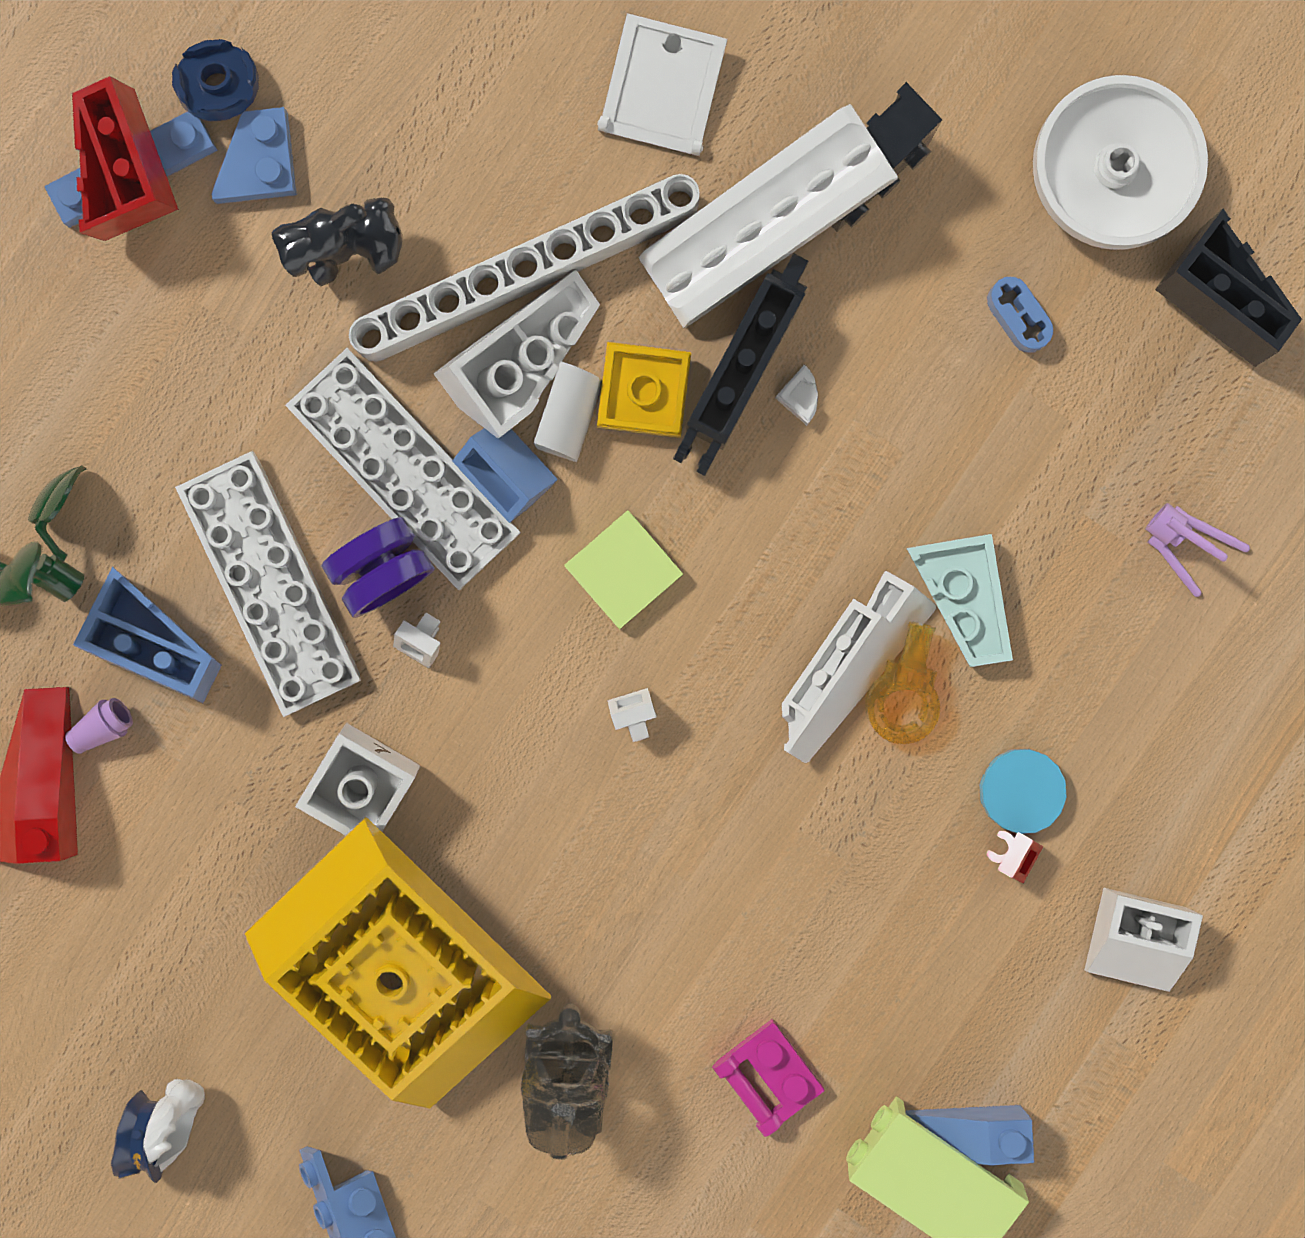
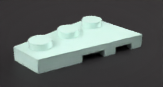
(968, 594)

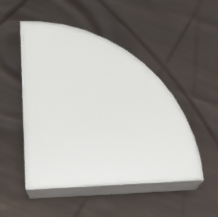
(800, 395)

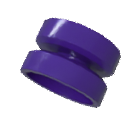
(377, 567)

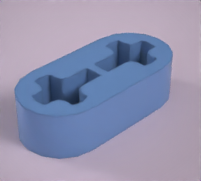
(1028, 309)

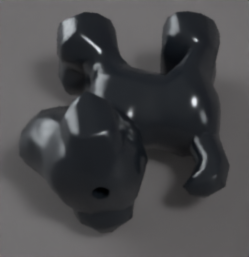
(335, 236)

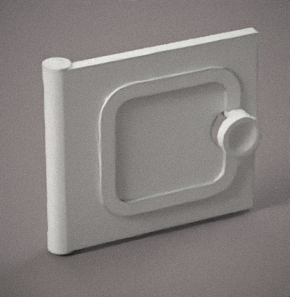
(662, 84)

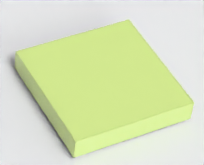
(623, 569)

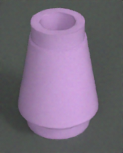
(100, 725)

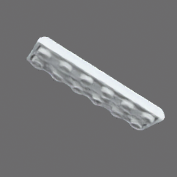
(768, 215)
(402, 468)
(268, 583)

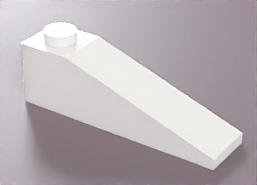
(512, 364)

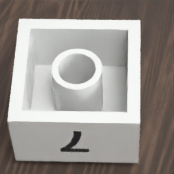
(357, 782)

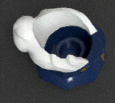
(154, 1131)

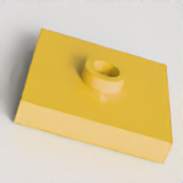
(644, 389)

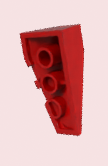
(39, 782)

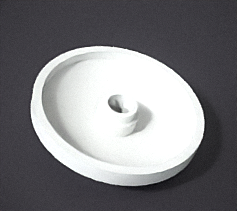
(1120, 162)

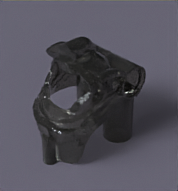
(565, 1083)

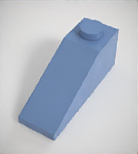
(983, 1133)

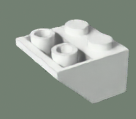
(1142, 940)

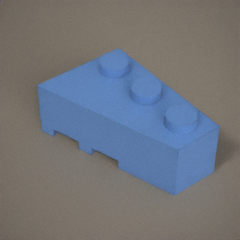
(142, 639)

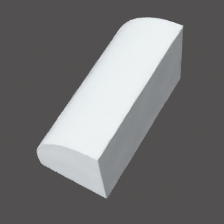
(568, 412)

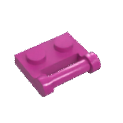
(778, 1067)

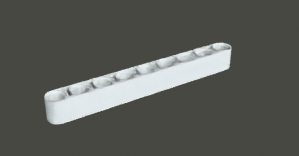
(538, 250)

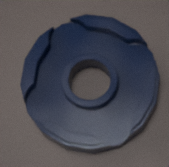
(217, 101)

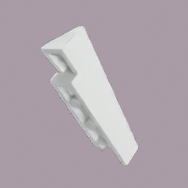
(850, 662)

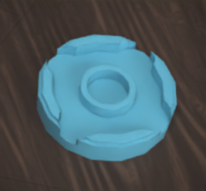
(1023, 791)

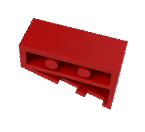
(119, 162)

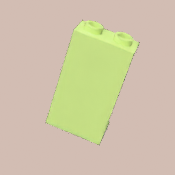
(932, 1180)

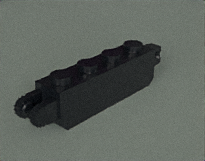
(744, 362)

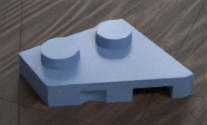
(257, 159)

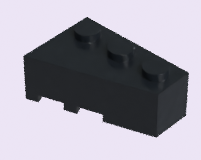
(902, 137)
(1229, 294)

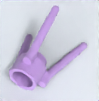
(1173, 526)

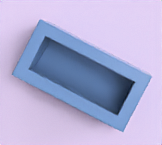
(504, 471)

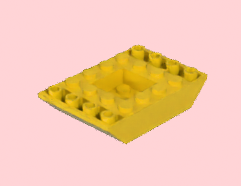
(379, 913)

